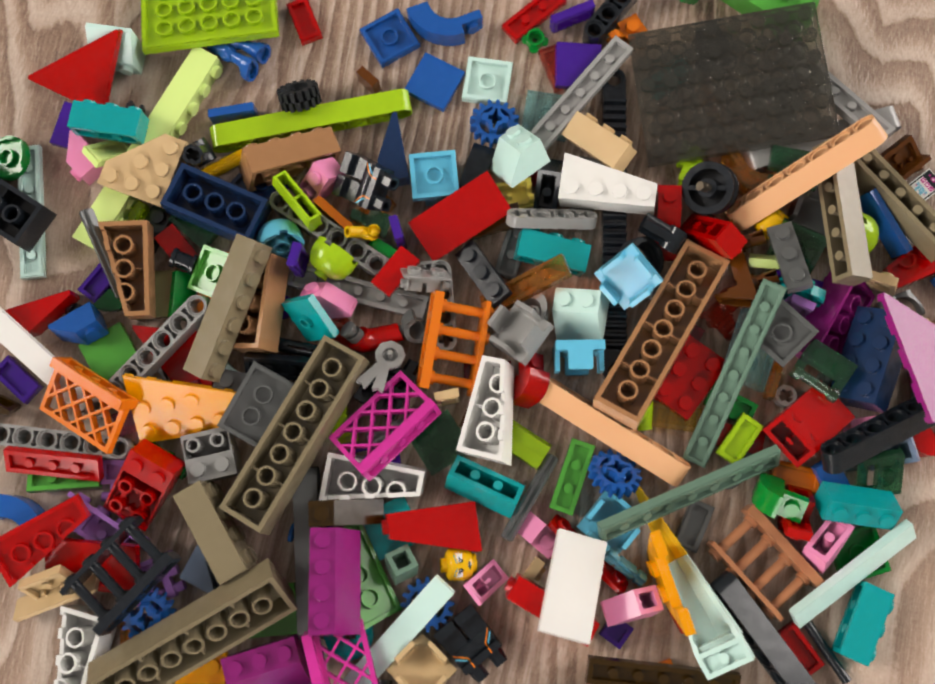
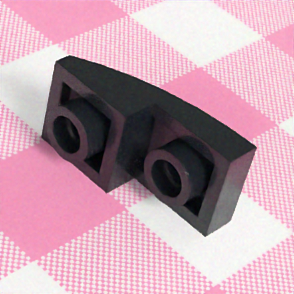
(477, 163)

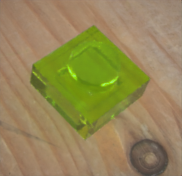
(138, 211)

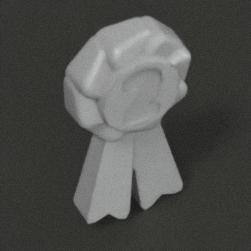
(388, 357)

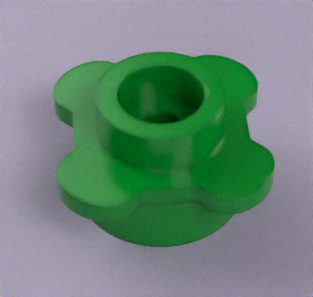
(537, 34)

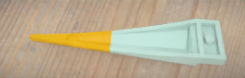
(718, 638)

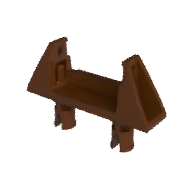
(748, 284)

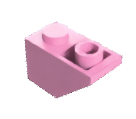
(320, 178)
(632, 606)

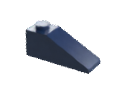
(392, 152)

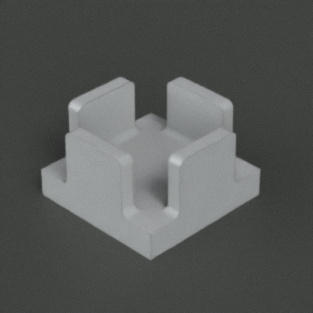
(518, 331)

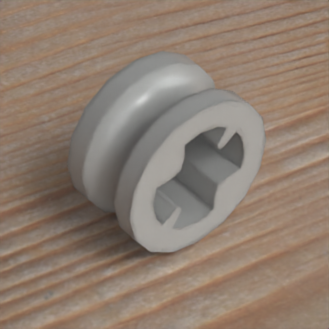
(785, 388)

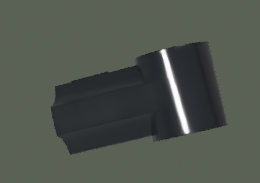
(198, 153)
(666, 235)

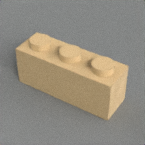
(599, 141)

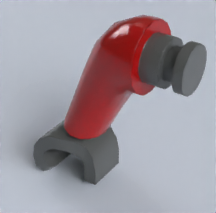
(368, 339)

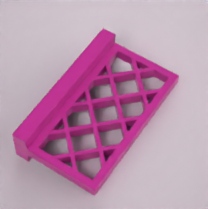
(393, 442)
(317, 664)

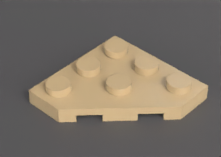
(145, 170)

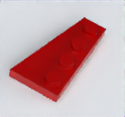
(911, 268)
(37, 537)

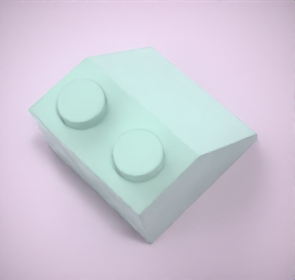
(130, 55)
(518, 155)
(579, 314)

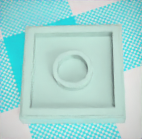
(486, 80)

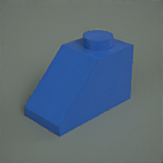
(81, 325)

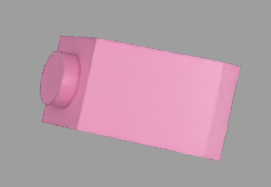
(81, 167)
(333, 300)
(826, 544)

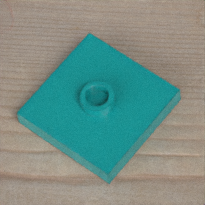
(310, 317)
(380, 542)

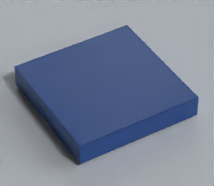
(390, 38)
(434, 82)

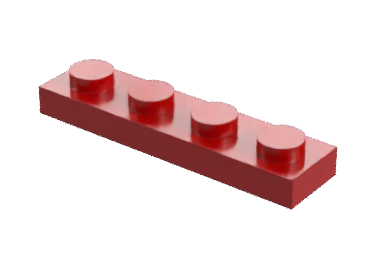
(53, 463)

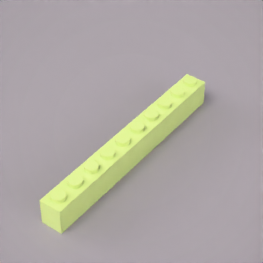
(169, 117)

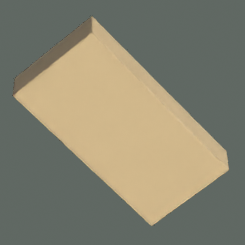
(447, 397)

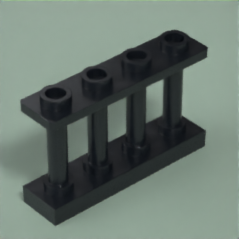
(125, 599)

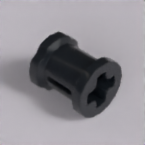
(183, 261)

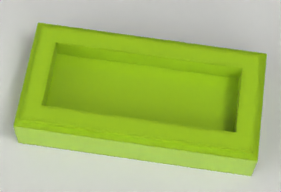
(739, 438)

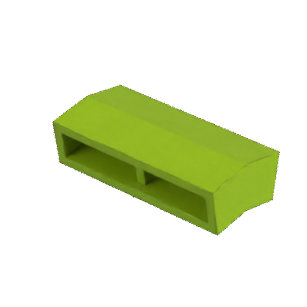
(279, 182)
(528, 446)

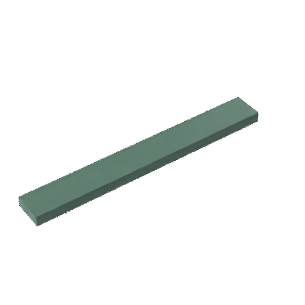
(734, 372)
(688, 493)

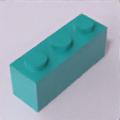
(108, 121)
(538, 247)
(484, 486)
(857, 505)
(863, 623)

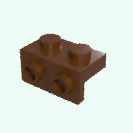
(905, 157)

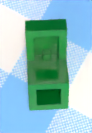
(774, 500)

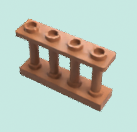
(788, 557)

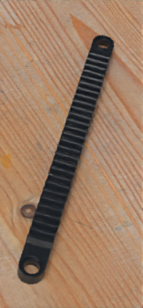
(614, 223)

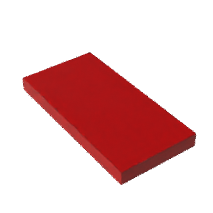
(460, 216)
(73, 552)

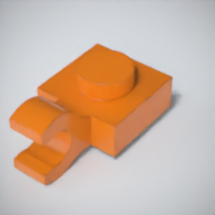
(627, 26)

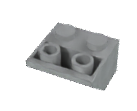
(211, 455)

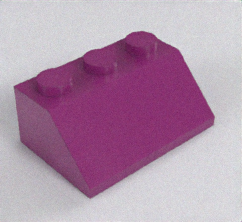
(269, 663)

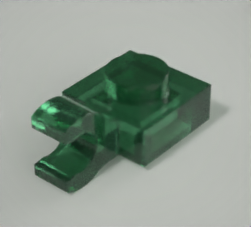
(374, 217)

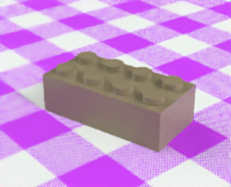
(215, 531)

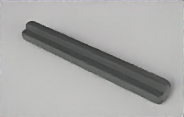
(91, 225)
(529, 497)

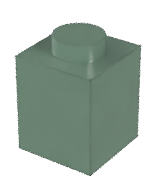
(401, 564)

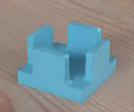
(433, 176)
(628, 277)
(578, 356)
(602, 509)

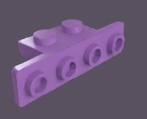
(98, 524)

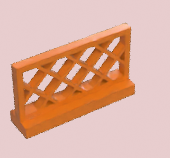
(92, 386)

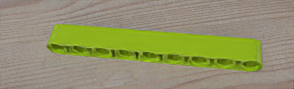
(338, 114)

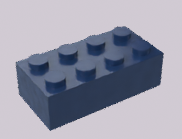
(215, 204)
(878, 361)

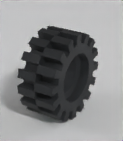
(299, 95)

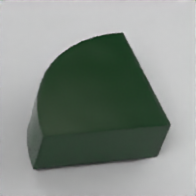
(108, 302)

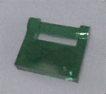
(827, 363)
(887, 471)

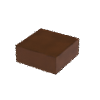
(368, 80)

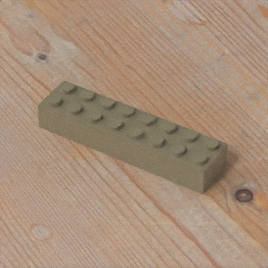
(295, 436)
(198, 630)

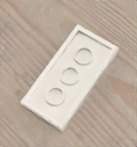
(572, 587)

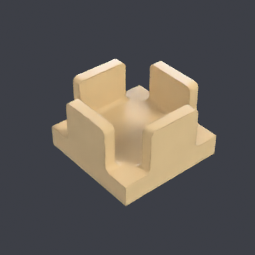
(421, 664)

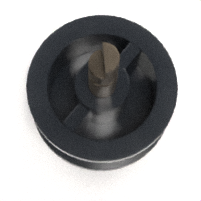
(710, 188)

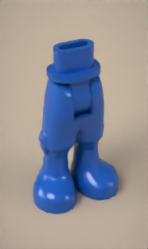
(248, 66)

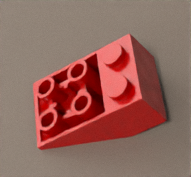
(807, 425)
(144, 482)

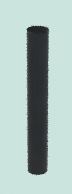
(827, 652)

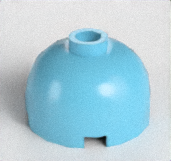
(280, 235)

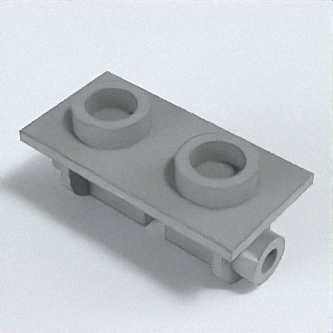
(415, 277)

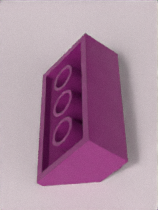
(837, 313)
(334, 582)

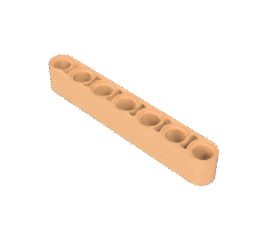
(807, 172)
(615, 434)

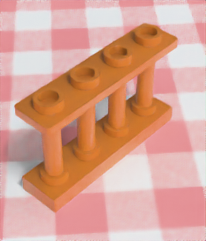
(435, 329)

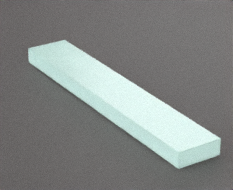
(31, 183)
(852, 573)
(404, 628)

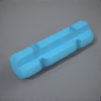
(625, 567)

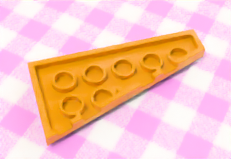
(174, 407)

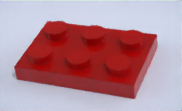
(690, 378)

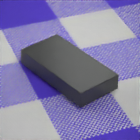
(694, 525)

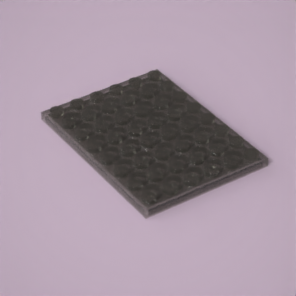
(733, 85)

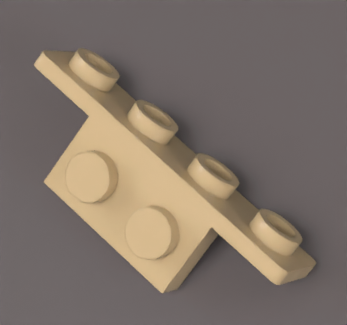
(43, 592)

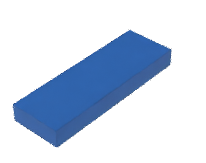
(889, 230)

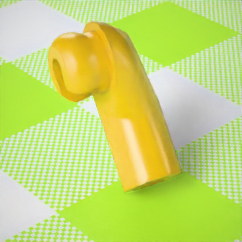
(363, 232)

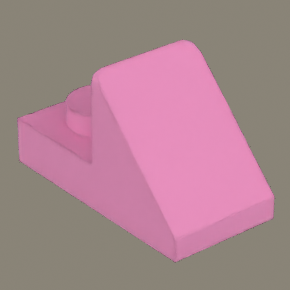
(538, 534)

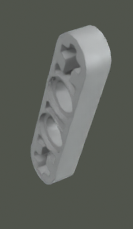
(551, 218)

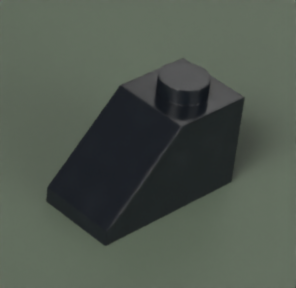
(548, 185)

